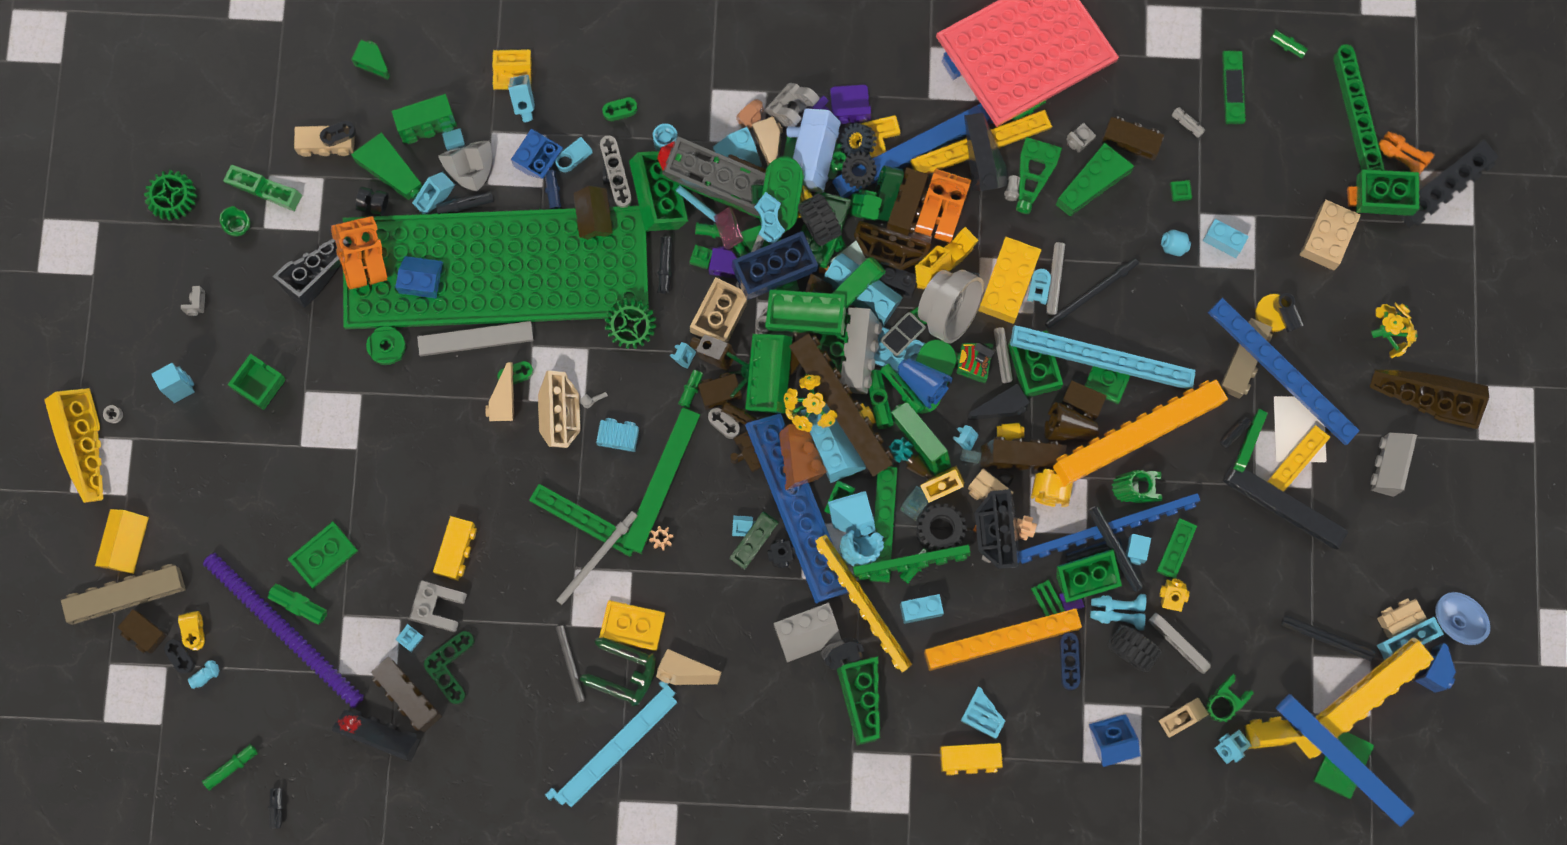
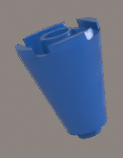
(924, 381)

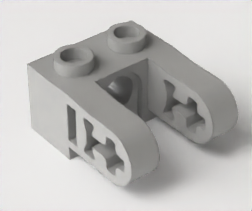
(798, 97)
(425, 602)

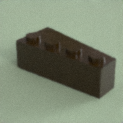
(1020, 454)

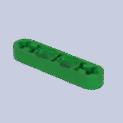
(1250, 440)

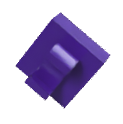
(821, 104)

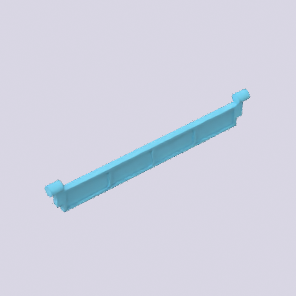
(616, 748)

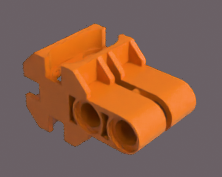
(949, 185)
(351, 256)

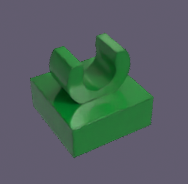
(701, 257)

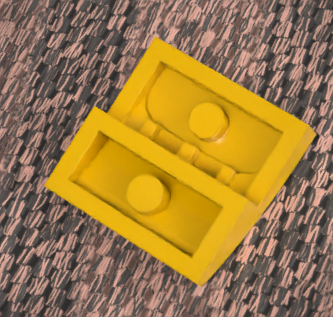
(508, 65)

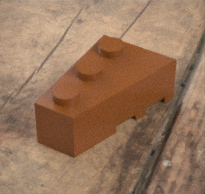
(800, 457)

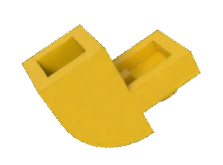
(961, 246)

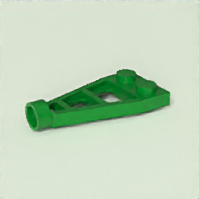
(1041, 153)

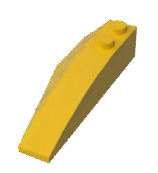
(76, 434)

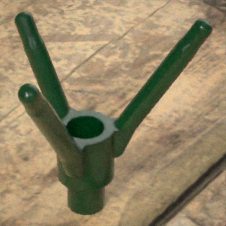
(744, 372)

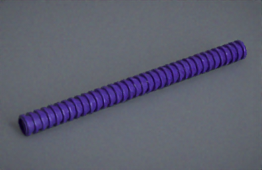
(283, 630)

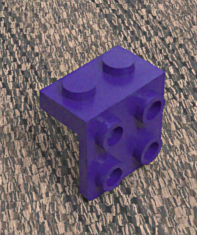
(850, 103)

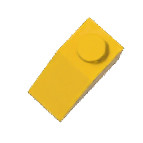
(943, 484)

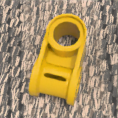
(192, 626)

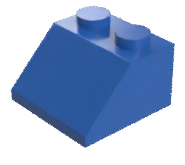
(419, 277)
(1440, 672)
(1115, 740)

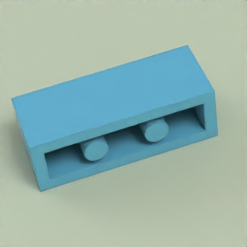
(173, 382)
(1423, 632)

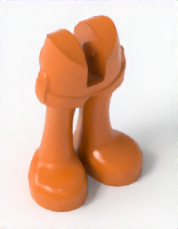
(1392, 149)

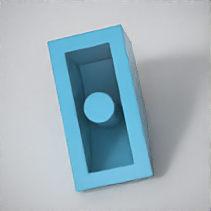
(433, 192)

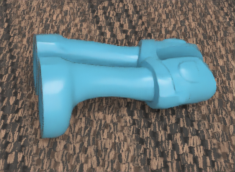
(1138, 605)

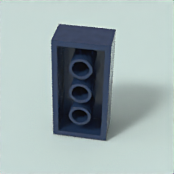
(774, 265)

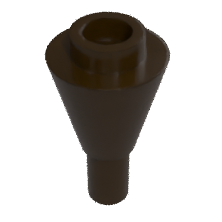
(918, 466)

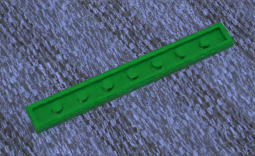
(661, 480)

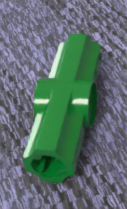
(881, 409)
(297, 604)

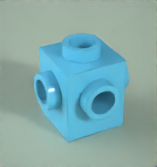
(1232, 747)

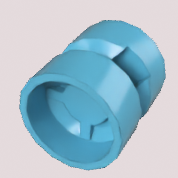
(663, 135)

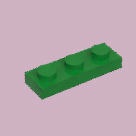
(1176, 548)

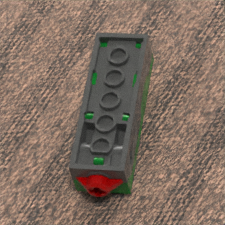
(709, 174)

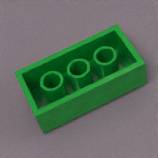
(658, 201)

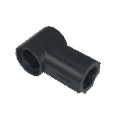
(1288, 314)

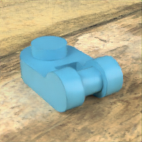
(1041, 280)

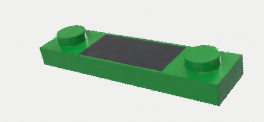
(1233, 87)

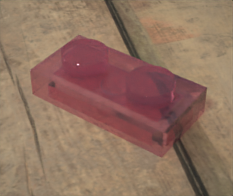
(728, 228)

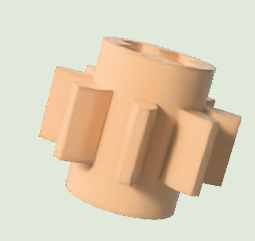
(1026, 527)
(666, 540)

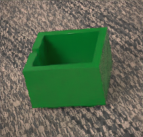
(256, 382)

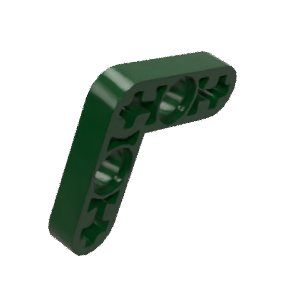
(442, 669)

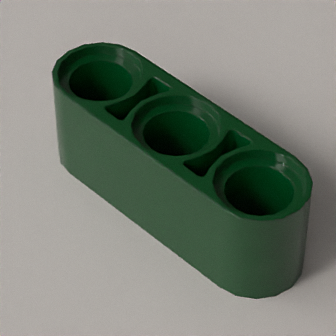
(888, 189)

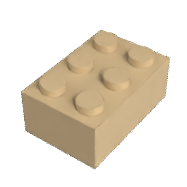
(1330, 235)
(719, 311)

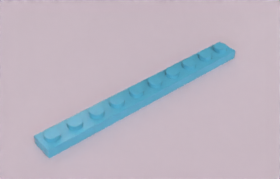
(1102, 357)

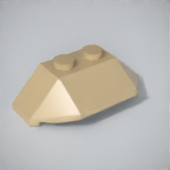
(558, 410)

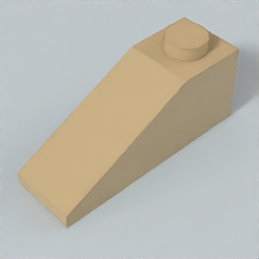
(768, 137)
(502, 400)
(685, 671)

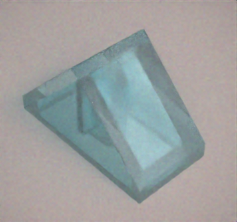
(914, 504)

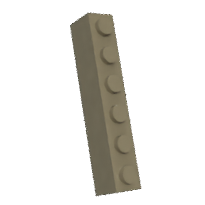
(123, 594)

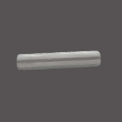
(1003, 355)

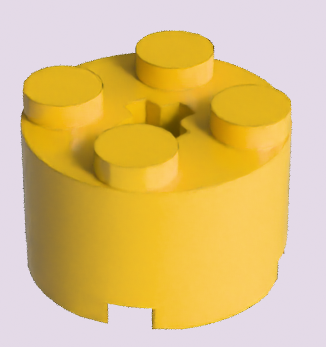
(1050, 490)

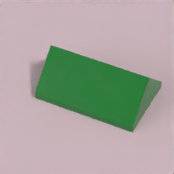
(1088, 576)

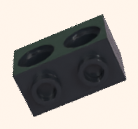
(899, 281)

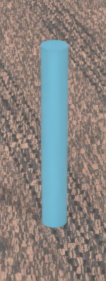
(697, 203)

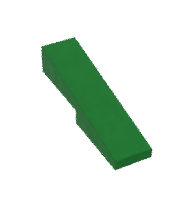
(263, 188)

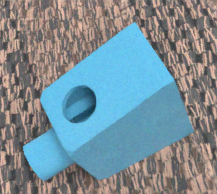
(519, 91)

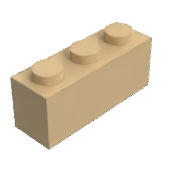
(309, 142)

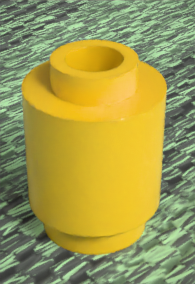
(1010, 431)

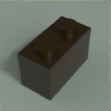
(718, 391)
(1083, 400)
(142, 632)

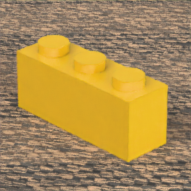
(455, 548)
(971, 758)

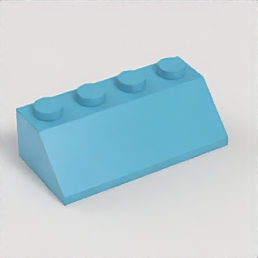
(876, 297)
(834, 448)

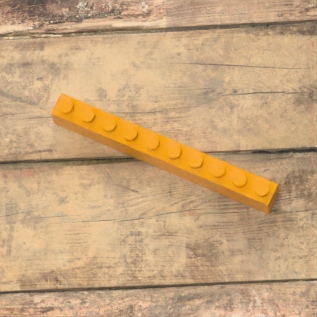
(1139, 433)

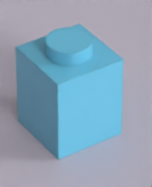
(1138, 549)

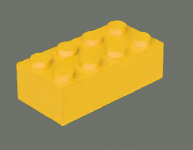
(1009, 280)

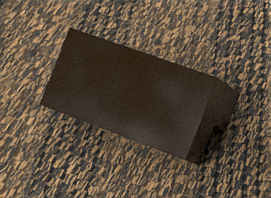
(592, 212)

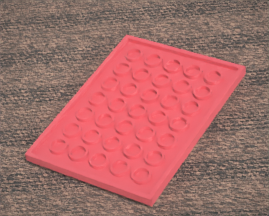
(1025, 52)

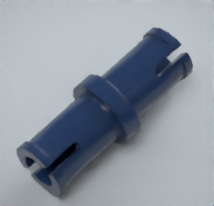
(552, 190)

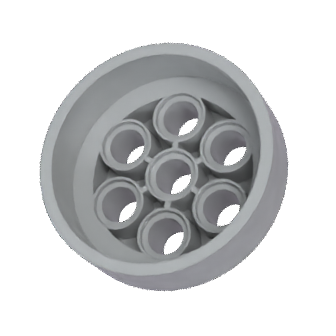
(951, 303)

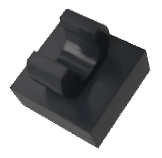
(984, 351)

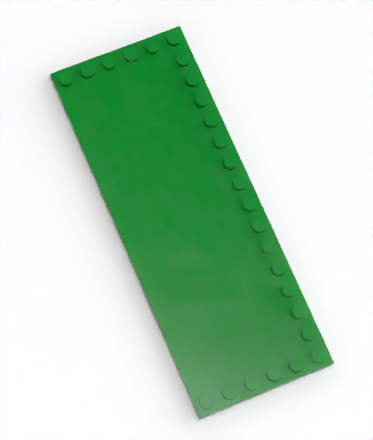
(504, 269)

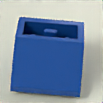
(536, 155)

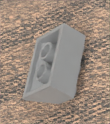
(1393, 463)
(807, 632)

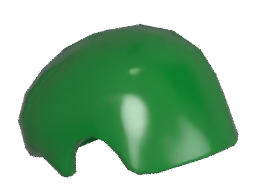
(234, 221)

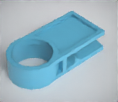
(577, 152)

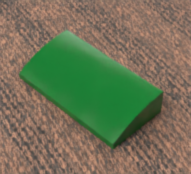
(806, 312)
(768, 373)

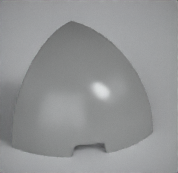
(469, 164)

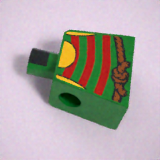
(968, 366)

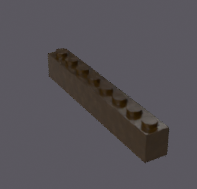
(838, 398)

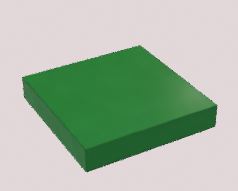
(1107, 383)

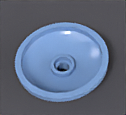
(1462, 618)

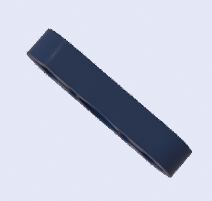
(1064, 676)

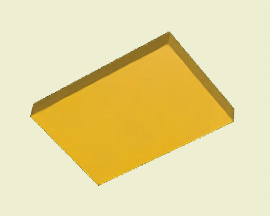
(632, 625)

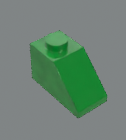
(370, 59)

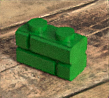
(865, 205)

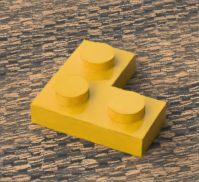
(883, 129)

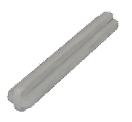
(1056, 273)

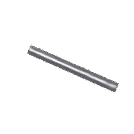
(570, 663)

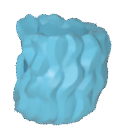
(860, 550)

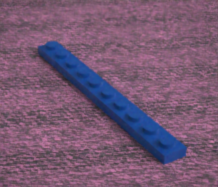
(1283, 371)
(1117, 526)

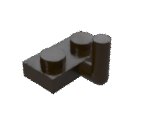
(747, 452)

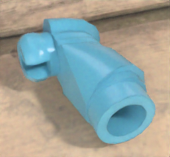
(202, 676)

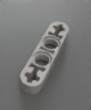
(617, 171)
(1179, 643)

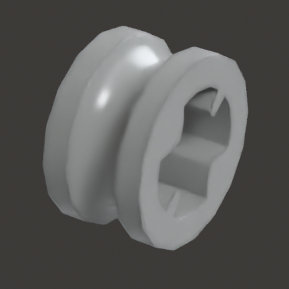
(110, 408)

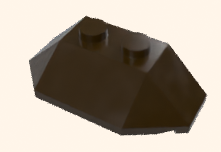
(890, 247)

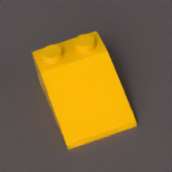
(1269, 734)

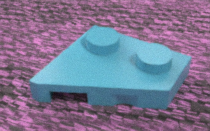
(983, 715)

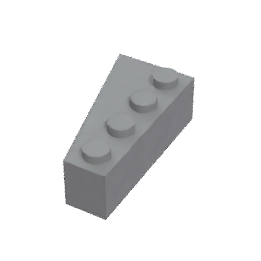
(860, 349)

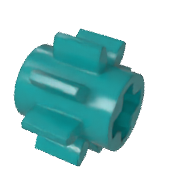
(901, 449)

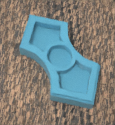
(768, 211)

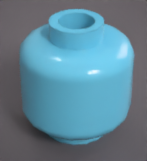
(1175, 242)

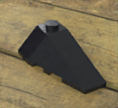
(985, 160)
(309, 274)

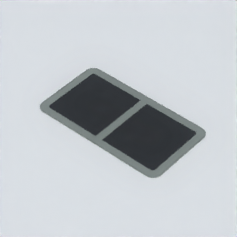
(902, 333)

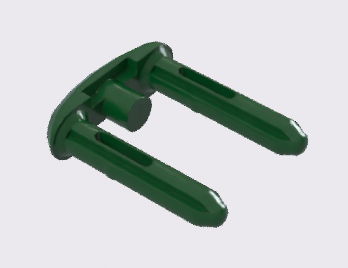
(643, 680)

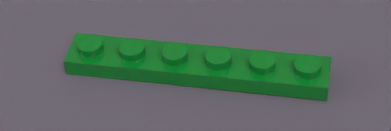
(885, 515)
(577, 517)
(903, 564)

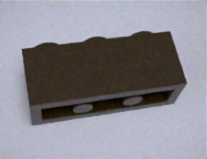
(1133, 138)

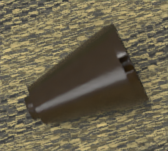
(1069, 425)

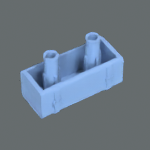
(815, 146)

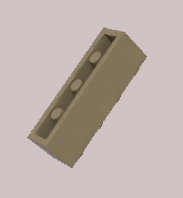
(1243, 365)

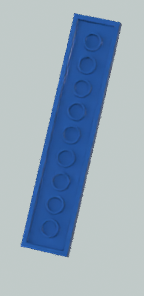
(796, 508)

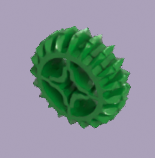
(164, 181)
(623, 327)

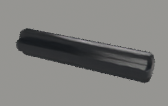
(1089, 551)

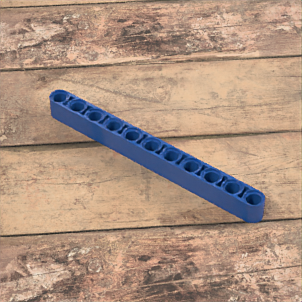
(901, 155)

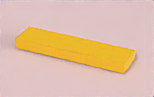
(1299, 458)

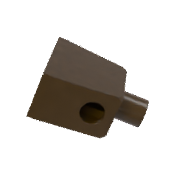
(713, 351)

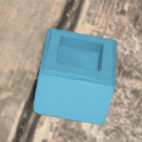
(453, 139)

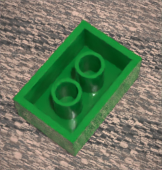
(424, 119)
(1387, 192)
(1035, 371)

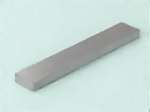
(475, 338)

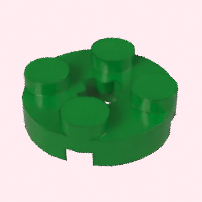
(379, 354)

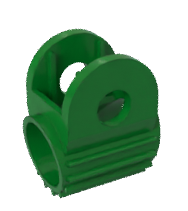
(1127, 489)
(1235, 702)

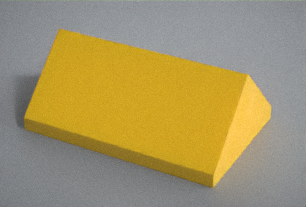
(122, 541)

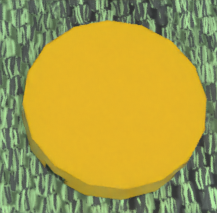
(1268, 315)

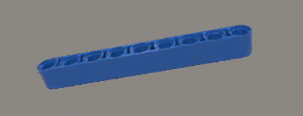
(1344, 760)

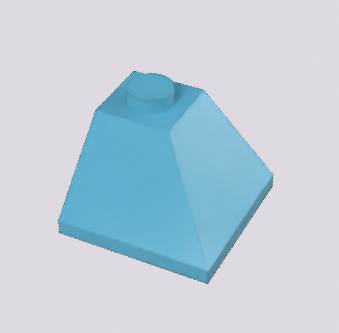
(740, 145)
(852, 514)

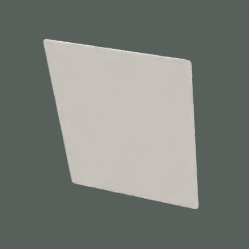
(1292, 424)

